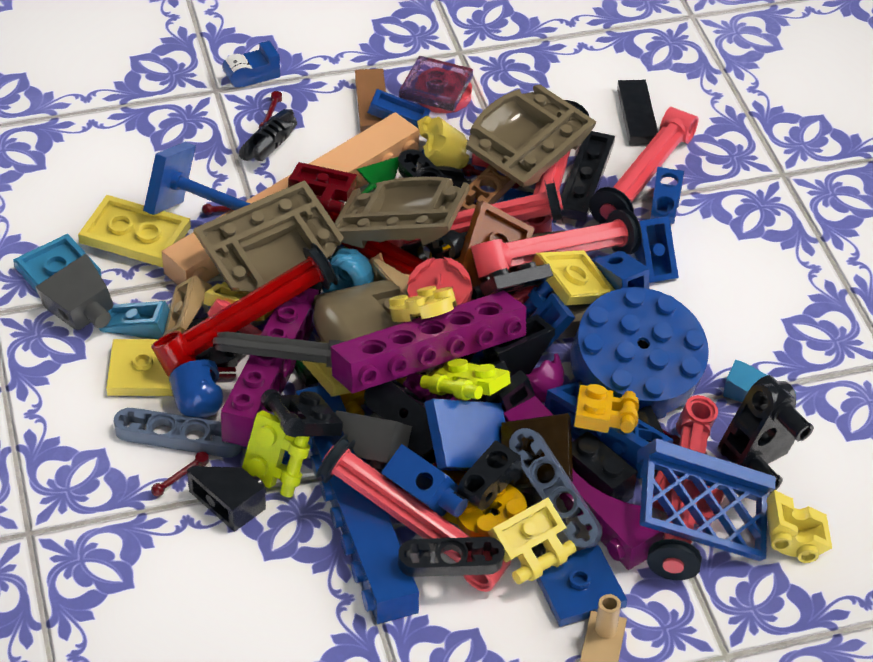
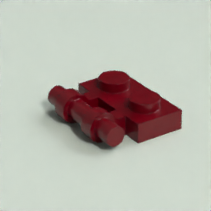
(327, 183)

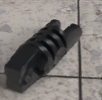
(269, 136)

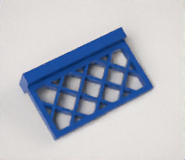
(704, 472)

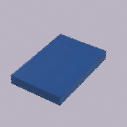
(462, 431)

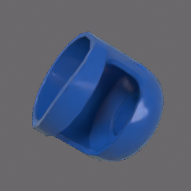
(196, 389)

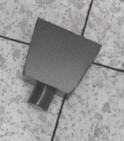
(77, 295)

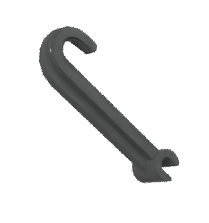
(275, 347)

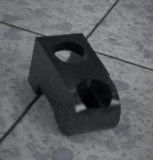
(490, 475)

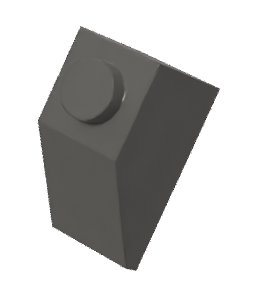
(375, 437)

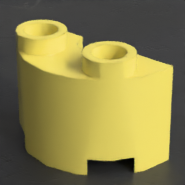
(444, 143)
(796, 531)

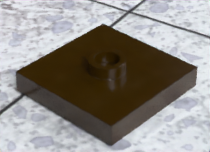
(556, 434)

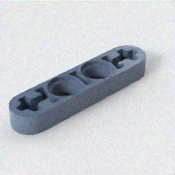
(176, 437)
(559, 484)

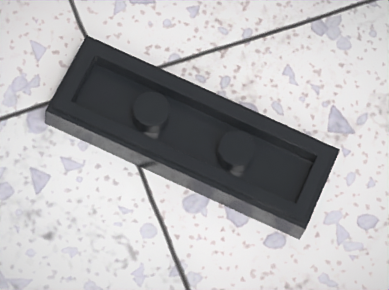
(637, 111)

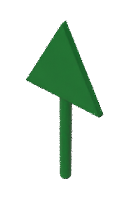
(379, 172)

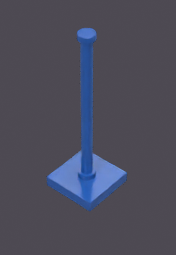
(171, 181)

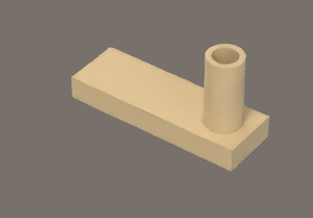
(604, 632)

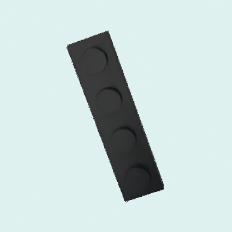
(586, 175)

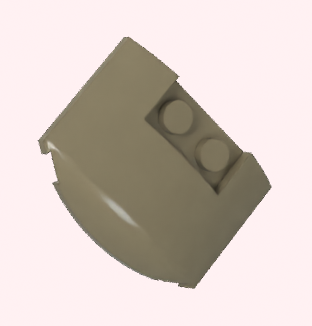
(527, 133)
(401, 210)
(268, 237)
(356, 312)

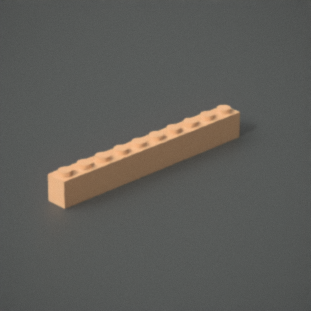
(373, 145)

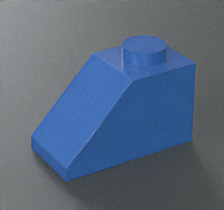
(657, 249)

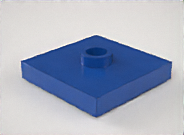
(578, 585)

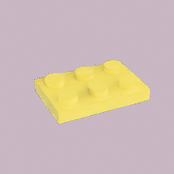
(131, 232)

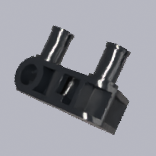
(399, 404)
(765, 427)

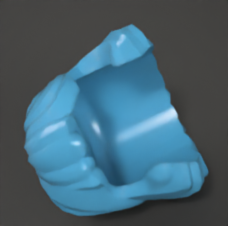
(350, 269)

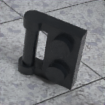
(302, 414)

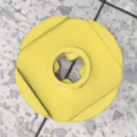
(427, 304)

